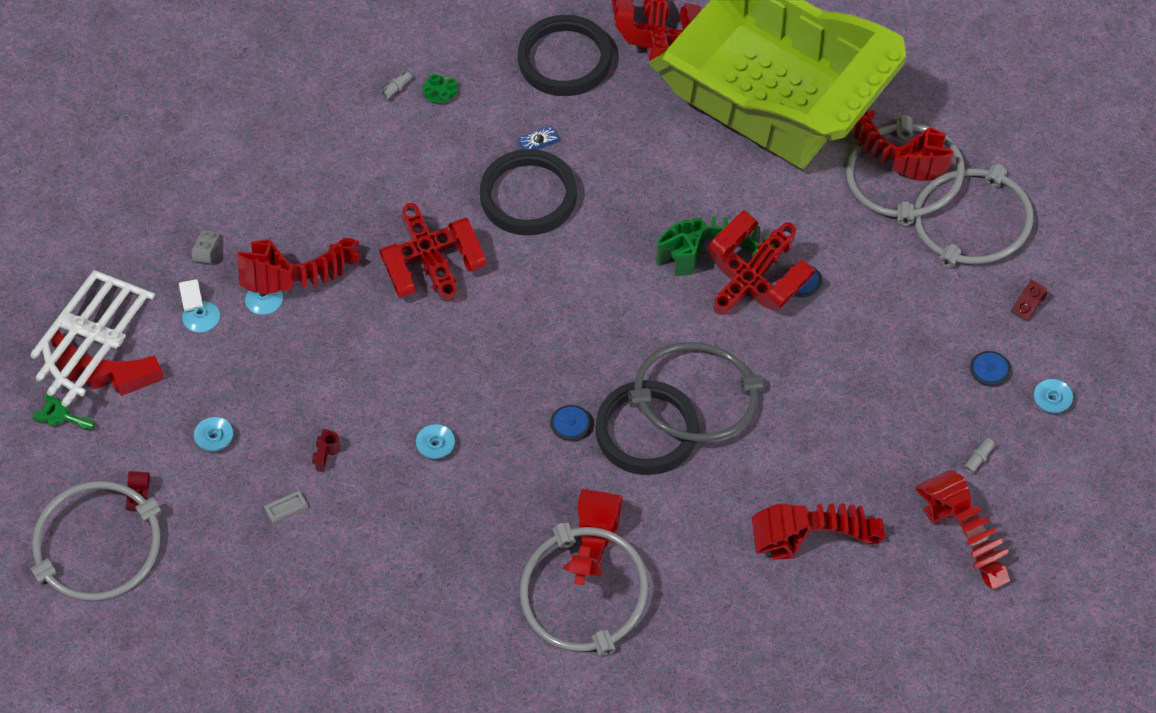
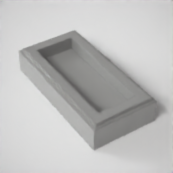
(286, 507)

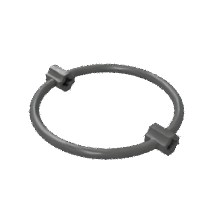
(642, 397)

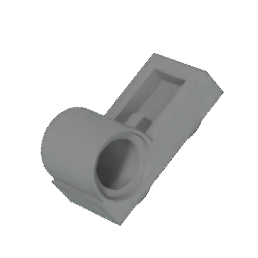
(205, 247)

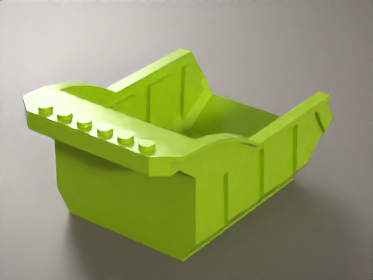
(782, 71)

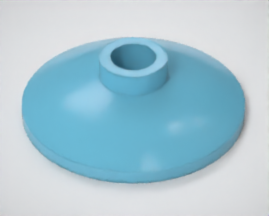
(263, 305)
(202, 322)
(1053, 389)
(213, 427)
(435, 434)

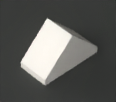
(190, 295)

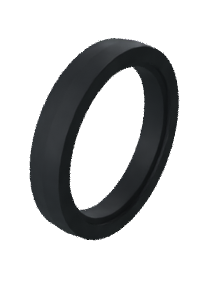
(564, 23)
(522, 158)
(638, 465)

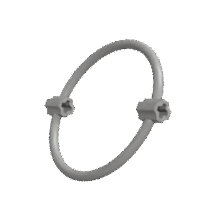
(905, 210)
(951, 253)
(44, 569)
(602, 640)

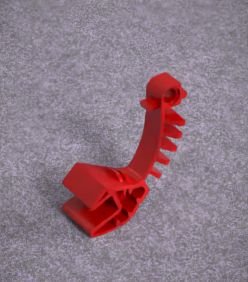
(918, 159)
(269, 272)
(951, 498)
(597, 511)
(786, 526)

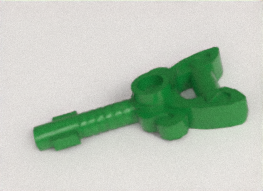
(60, 415)

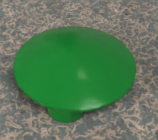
(440, 88)

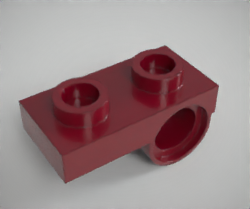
(1029, 300)
(325, 449)
(139, 482)

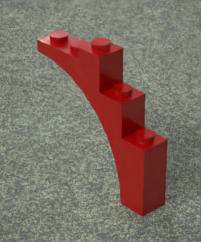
(123, 375)

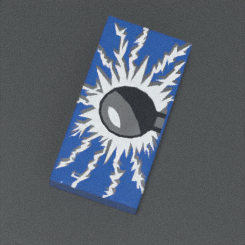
(539, 139)

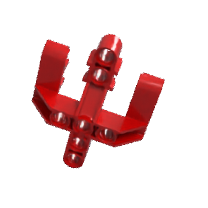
(653, 33)
(457, 234)
(722, 252)

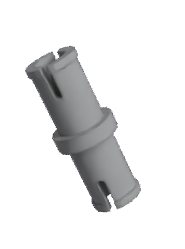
(395, 85)
(979, 456)

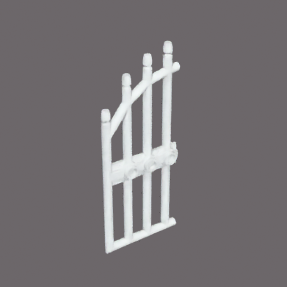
(92, 331)

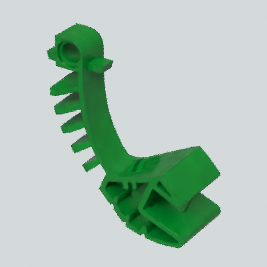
(686, 240)

